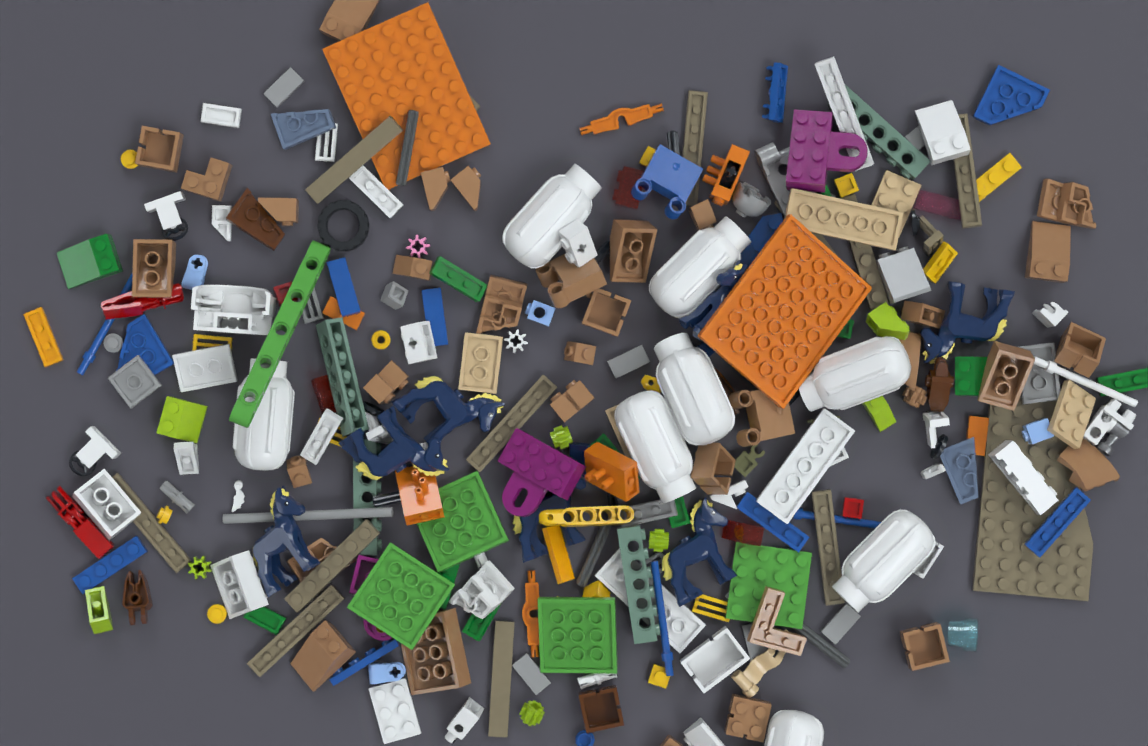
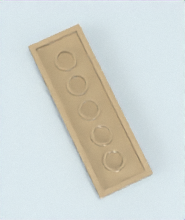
(845, 219)

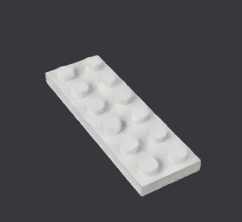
(805, 465)
(681, 621)

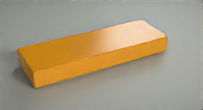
(43, 337)
(558, 554)

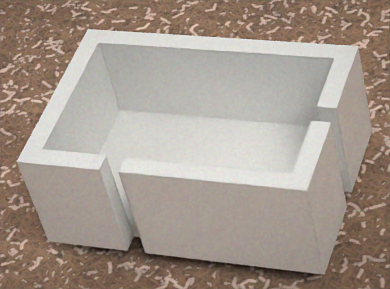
(714, 659)

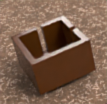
(600, 709)

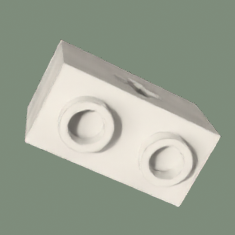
(577, 243)
(418, 342)

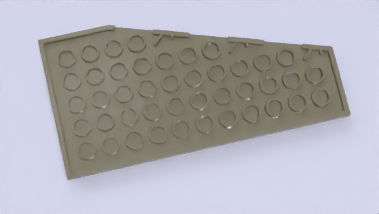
(1008, 521)

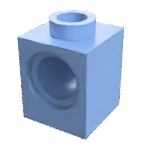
(546, 319)
(1036, 431)

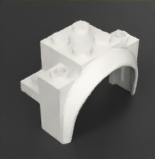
(233, 309)

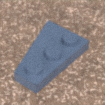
(302, 126)
(962, 470)

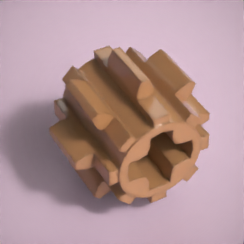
(916, 397)

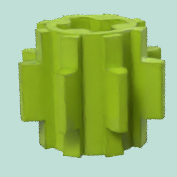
(561, 437)
(658, 540)
(205, 565)
(532, 713)

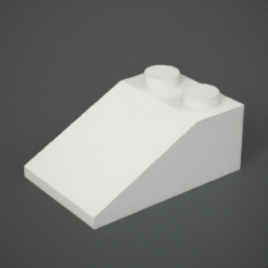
(942, 132)

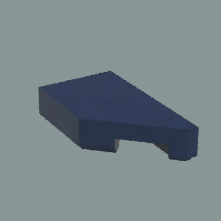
(577, 453)

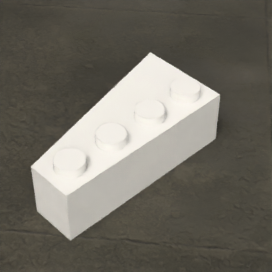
(1023, 476)

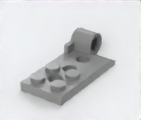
(769, 161)

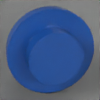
(584, 739)

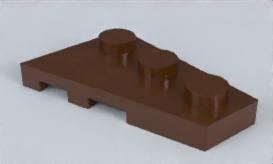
(254, 221)

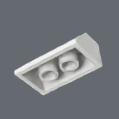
(106, 504)
(239, 584)
(701, 735)

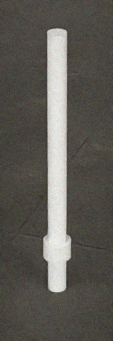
(1052, 367)

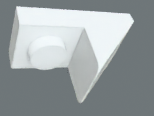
(187, 457)
(736, 489)

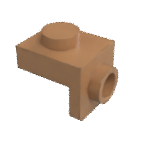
(579, 353)
(298, 471)

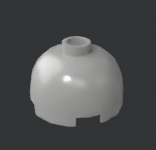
(749, 201)

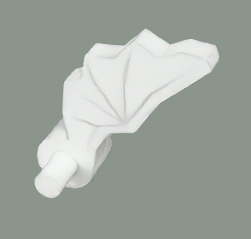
(239, 497)

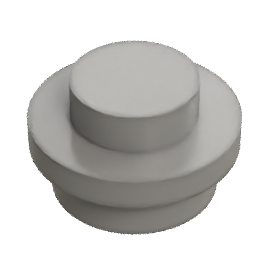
(113, 343)

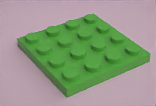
(468, 524)
(771, 568)
(401, 596)
(577, 635)

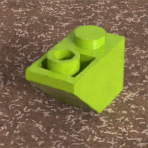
(886, 322)

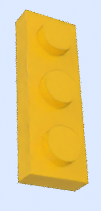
(997, 175)

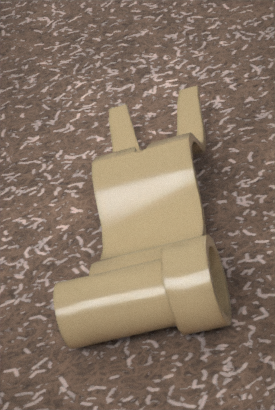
(755, 670)

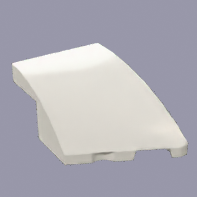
(483, 591)

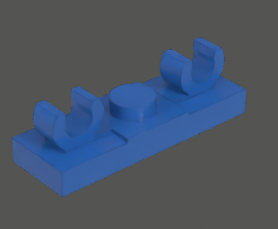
(776, 92)

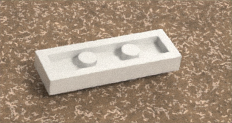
(376, 191)
(321, 436)

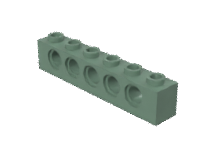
(889, 134)
(342, 375)
(359, 489)
(640, 633)

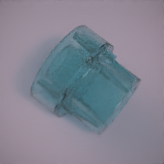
(963, 634)

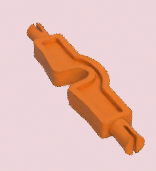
(611, 122)
(531, 603)

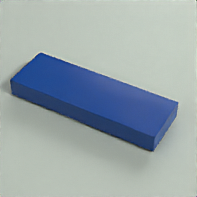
(343, 287)
(435, 314)

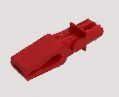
(128, 306)
(83, 527)

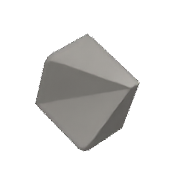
(394, 295)

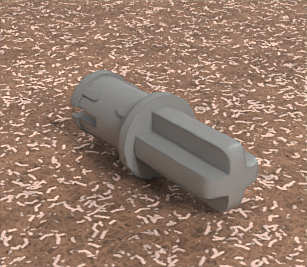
(176, 497)

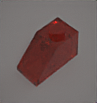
(743, 533)

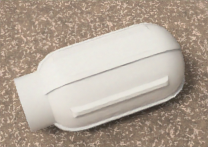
(533, 232)
(693, 269)
(857, 374)
(693, 391)
(268, 437)
(656, 444)
(884, 559)
(794, 729)

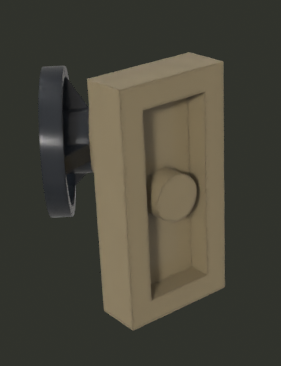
(935, 237)

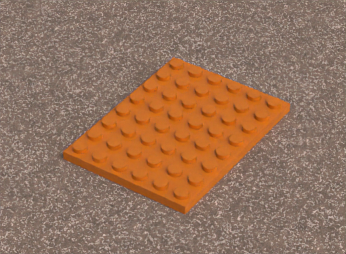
(403, 69)
(785, 311)

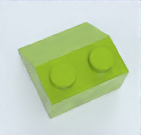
(182, 419)

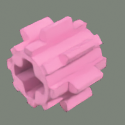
(422, 250)

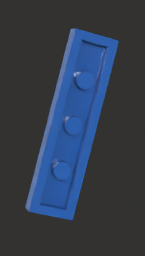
(1057, 522)
(786, 532)
(110, 564)
(356, 664)

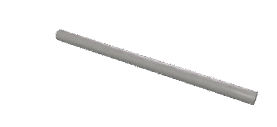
(312, 515)

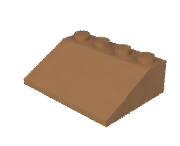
(438, 657)

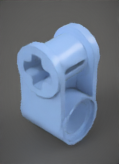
(193, 275)
(382, 672)

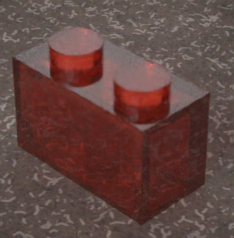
(623, 195)

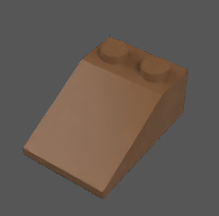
(347, 18)
(631, 250)
(1049, 252)
(153, 268)
(1005, 375)
(322, 655)

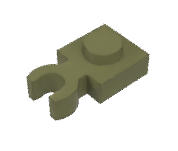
(746, 462)

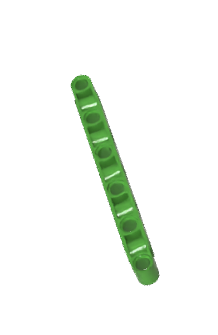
(275, 344)

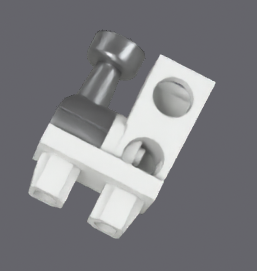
(1109, 421)

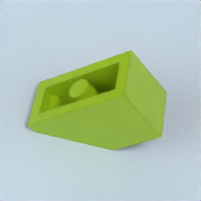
(880, 412)
(98, 610)

